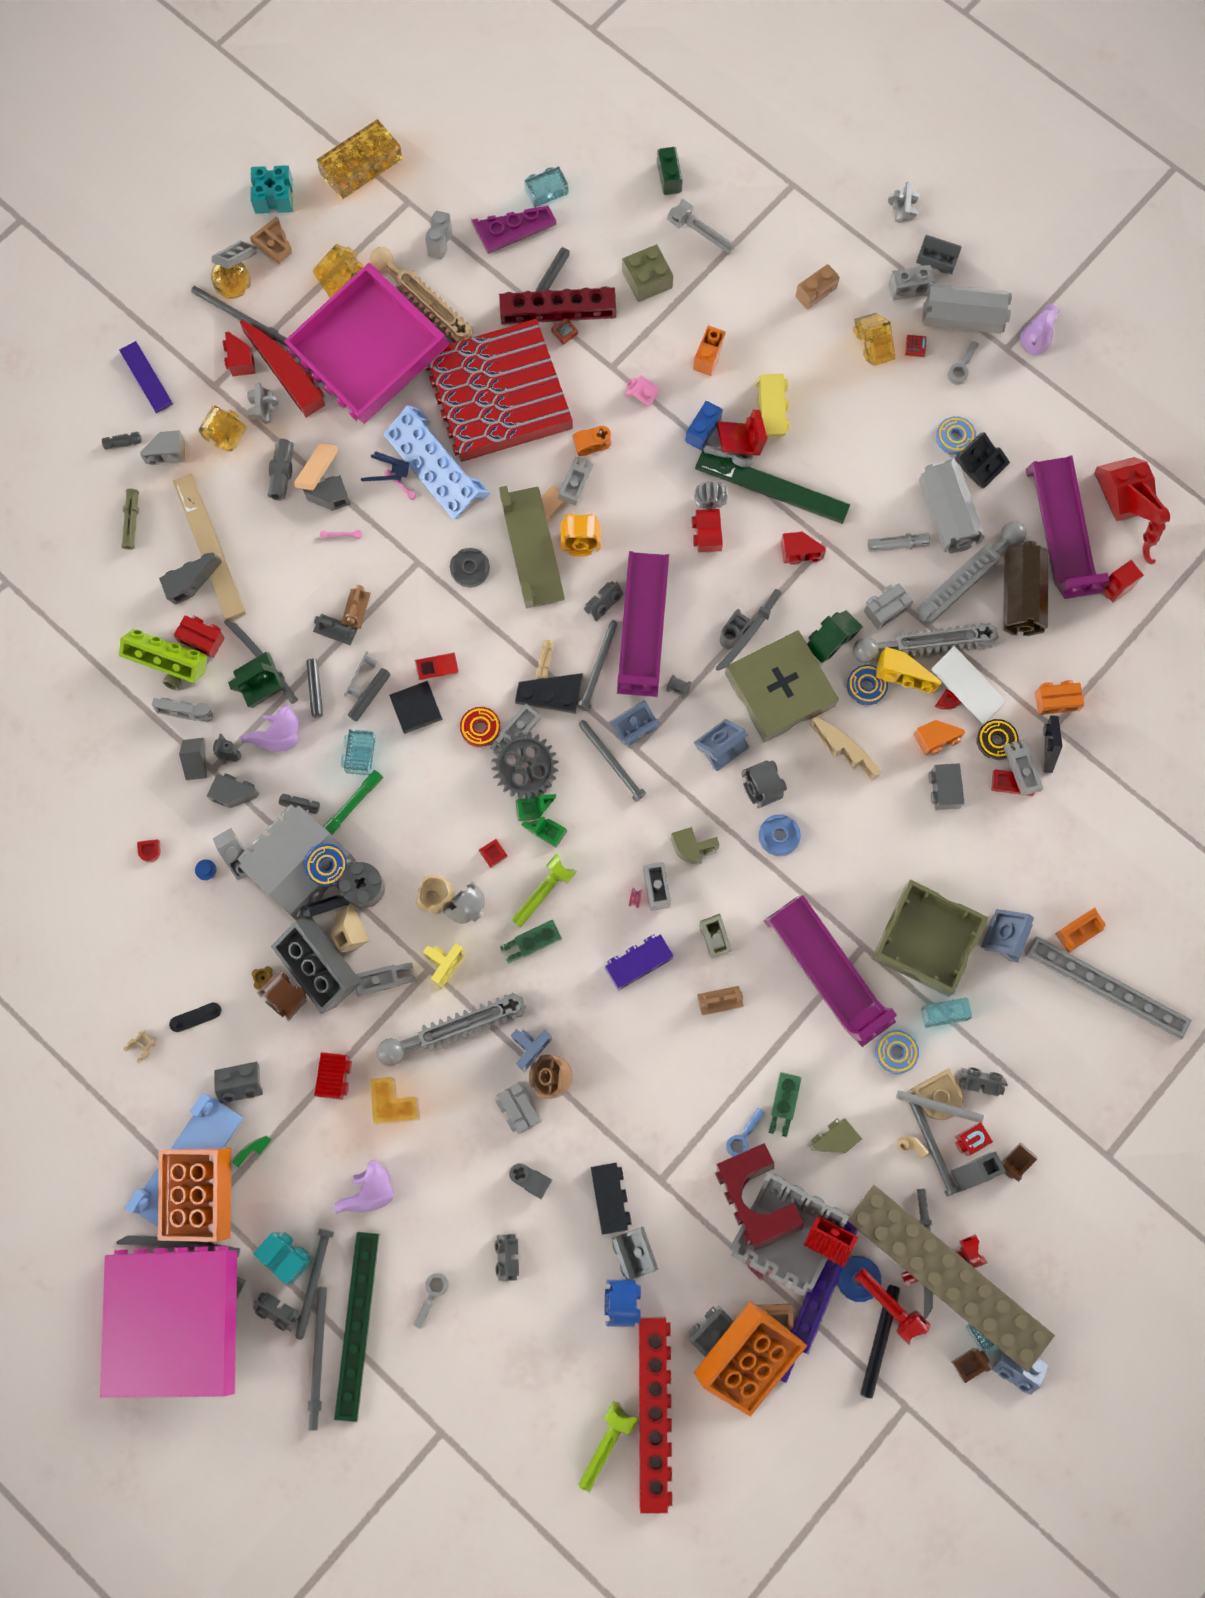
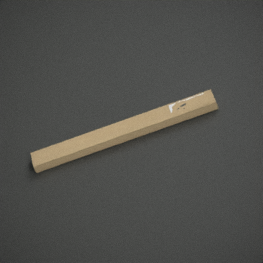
(208, 543)

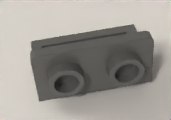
(938, 254)
(237, 1082)
(634, 1254)
(711, 1330)

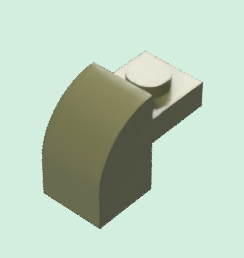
(688, 848)

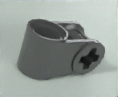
(736, 626)
(533, 1182)

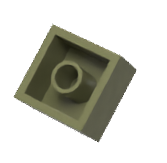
(647, 273)

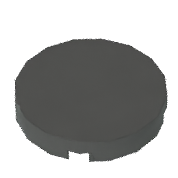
(469, 567)

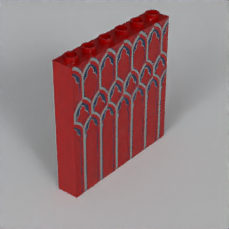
(499, 391)

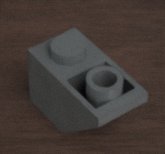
(329, 494)
(229, 792)
(978, 1171)

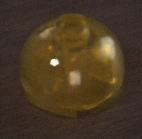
(232, 281)

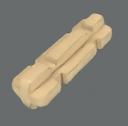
(545, 658)

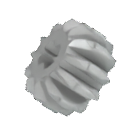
(711, 495)

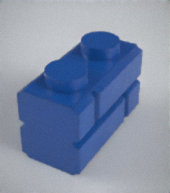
(703, 425)

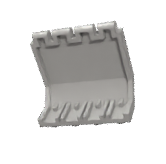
(280, 858)
(788, 1256)

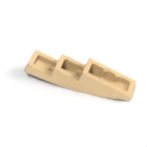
(840, 743)

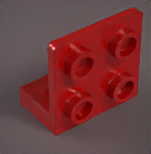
(743, 438)

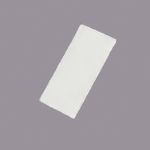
(968, 685)

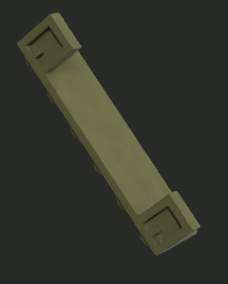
(532, 546)

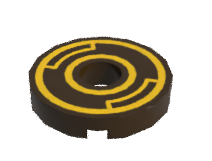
(996, 727)

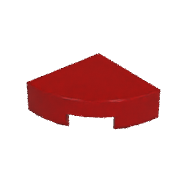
(947, 701)

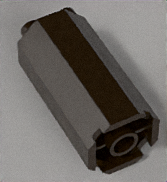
(1025, 589)

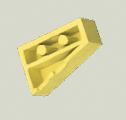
(773, 403)

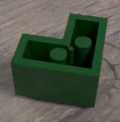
(833, 634)

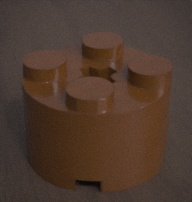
(283, 996)

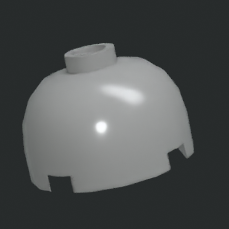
(466, 905)

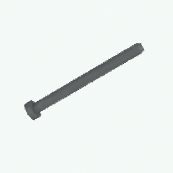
(585, 703)
(637, 793)
(951, 1189)
(313, 1281)

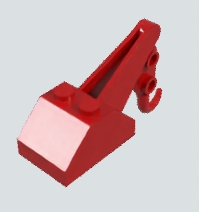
(1132, 493)

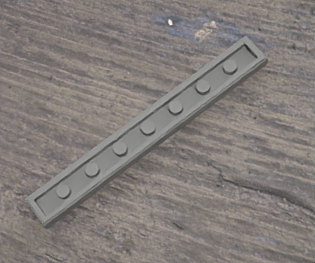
(1109, 987)

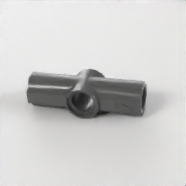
(280, 469)

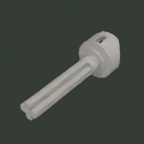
(684, 215)

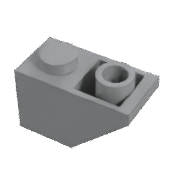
(164, 448)
(230, 849)

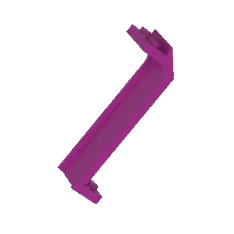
(1065, 528)
(643, 624)
(830, 971)

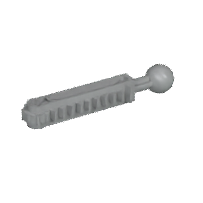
(970, 573)
(868, 649)
(392, 1051)

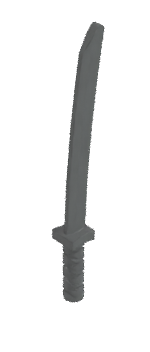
(764, 613)
(256, 651)
(924, 1220)
(153, 1241)

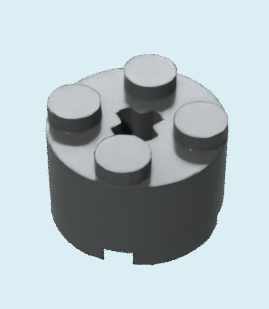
(763, 783)
(362, 873)

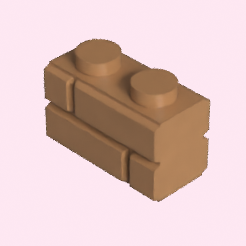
(817, 286)

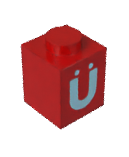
(973, 1139)

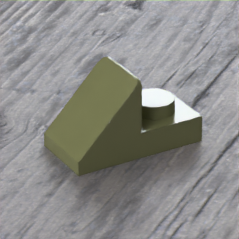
(715, 935)

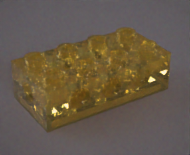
(359, 159)

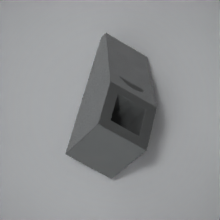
(187, 580)

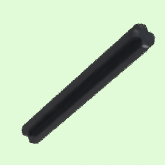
(878, 1347)

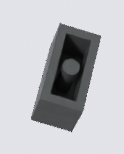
(947, 786)

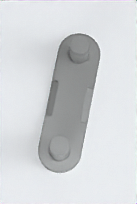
(351, 690)

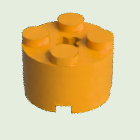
(580, 534)

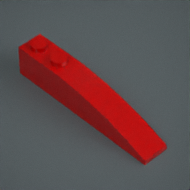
(288, 372)

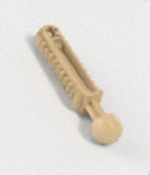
(422, 297)

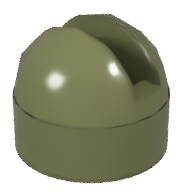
(172, 682)

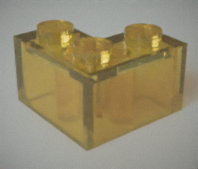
(877, 338)
(387, 1107)

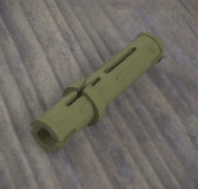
(130, 514)

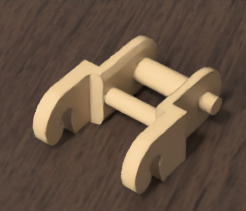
(151, 1042)

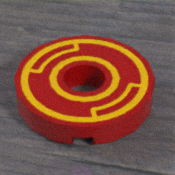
(480, 715)

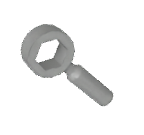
(962, 367)
(739, 459)
(428, 1303)

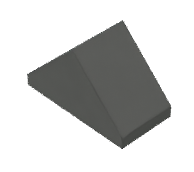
(193, 758)

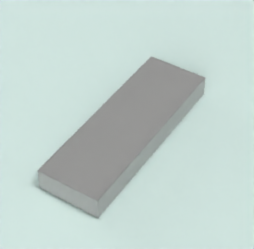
(234, 254)

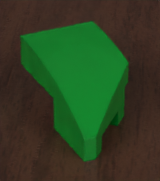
(534, 807)
(546, 830)
(257, 1145)

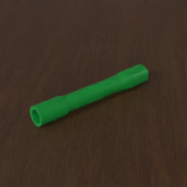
(366, 787)

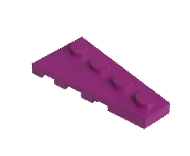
(513, 227)

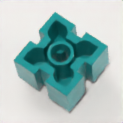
(271, 189)
(282, 1257)

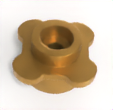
(258, 973)

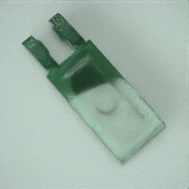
(533, 940)
(784, 1101)

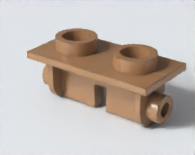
(356, 607)
(720, 1000)

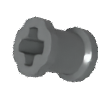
(678, 686)

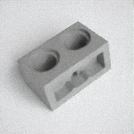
(910, 282)

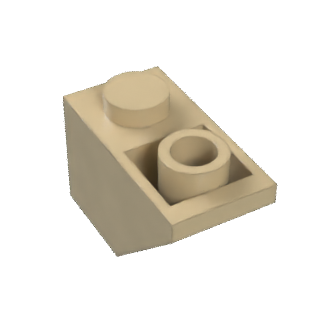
(348, 930)

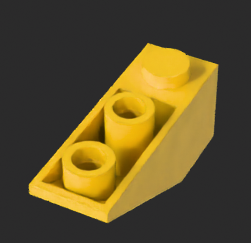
(902, 669)

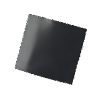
(982, 460)
(415, 707)

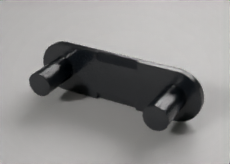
(195, 1017)

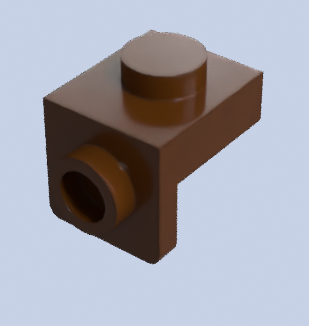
(1018, 1162)
(971, 1364)

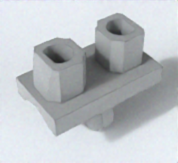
(901, 202)
(264, 403)

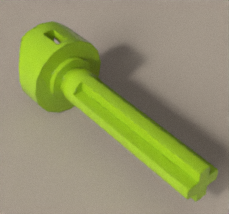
(558, 873)
(619, 1423)

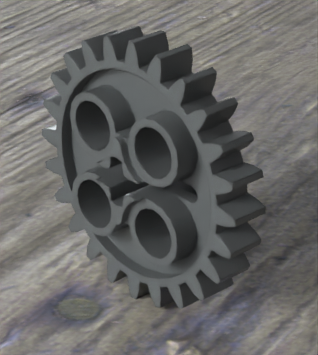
(507, 772)

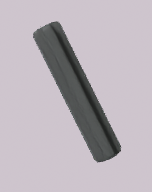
(553, 270)
(314, 688)
(369, 694)

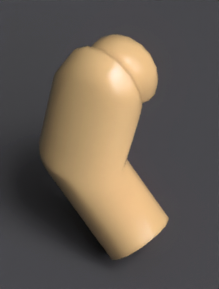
(912, 1143)

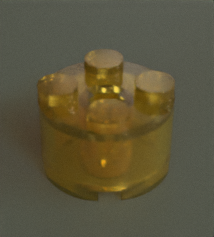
(222, 428)

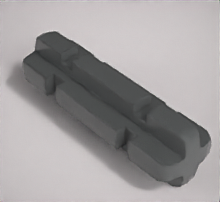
(121, 440)
(312, 807)

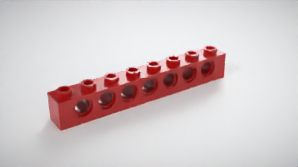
(654, 1501)

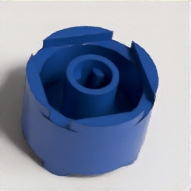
(621, 1303)

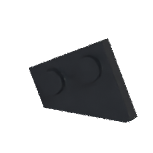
(1053, 743)

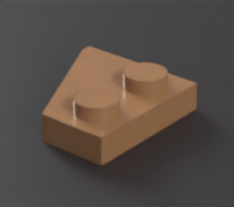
(272, 241)

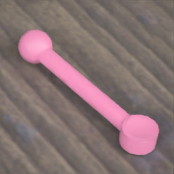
(411, 494)
(357, 534)

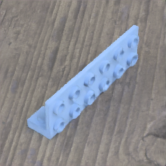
(432, 462)
(208, 1128)

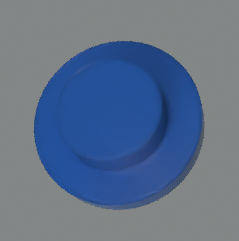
(205, 869)

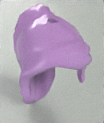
(1040, 331)
(279, 735)
(374, 1193)

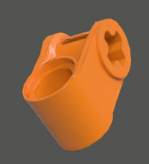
(590, 440)

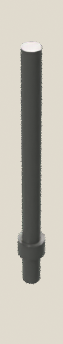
(269, 331)
(314, 1403)

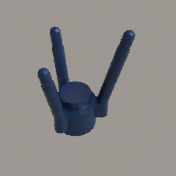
(399, 467)

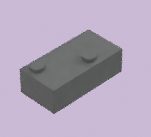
(315, 964)

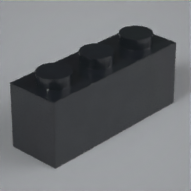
(610, 1198)

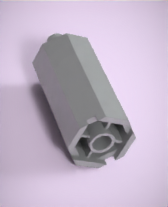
(966, 308)
(951, 506)

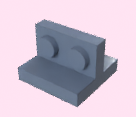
(723, 743)
(1008, 934)
(532, 1049)

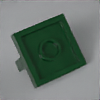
(257, 680)

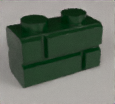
(669, 170)

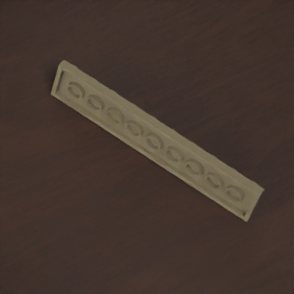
(950, 1278)

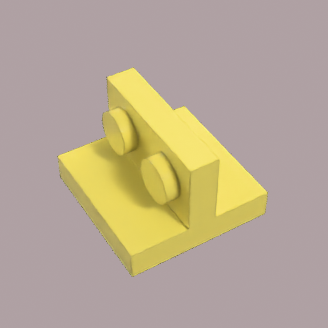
(446, 963)

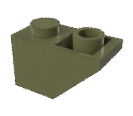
(836, 1140)

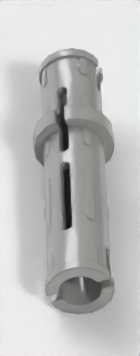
(906, 541)

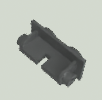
(609, 596)
(333, 629)
(225, 750)
(975, 1078)
(505, 1247)
(268, 1309)

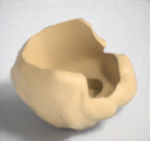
(435, 894)

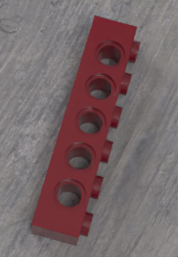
(553, 313)

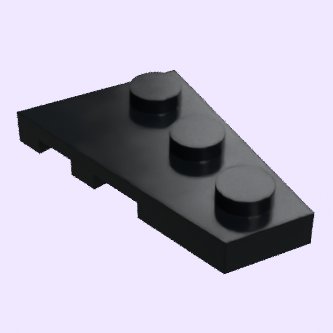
(551, 693)

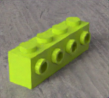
(162, 655)

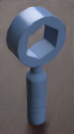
(747, 1130)

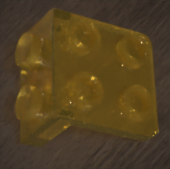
(337, 268)

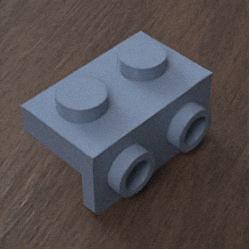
(634, 723)
(1025, 1381)

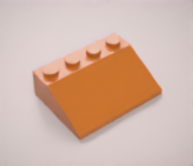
(194, 1194)
(749, 1359)

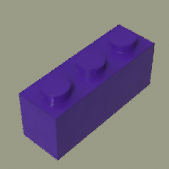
(638, 961)

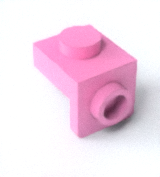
(642, 390)

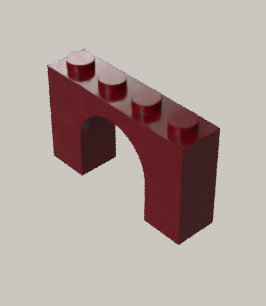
(759, 1228)

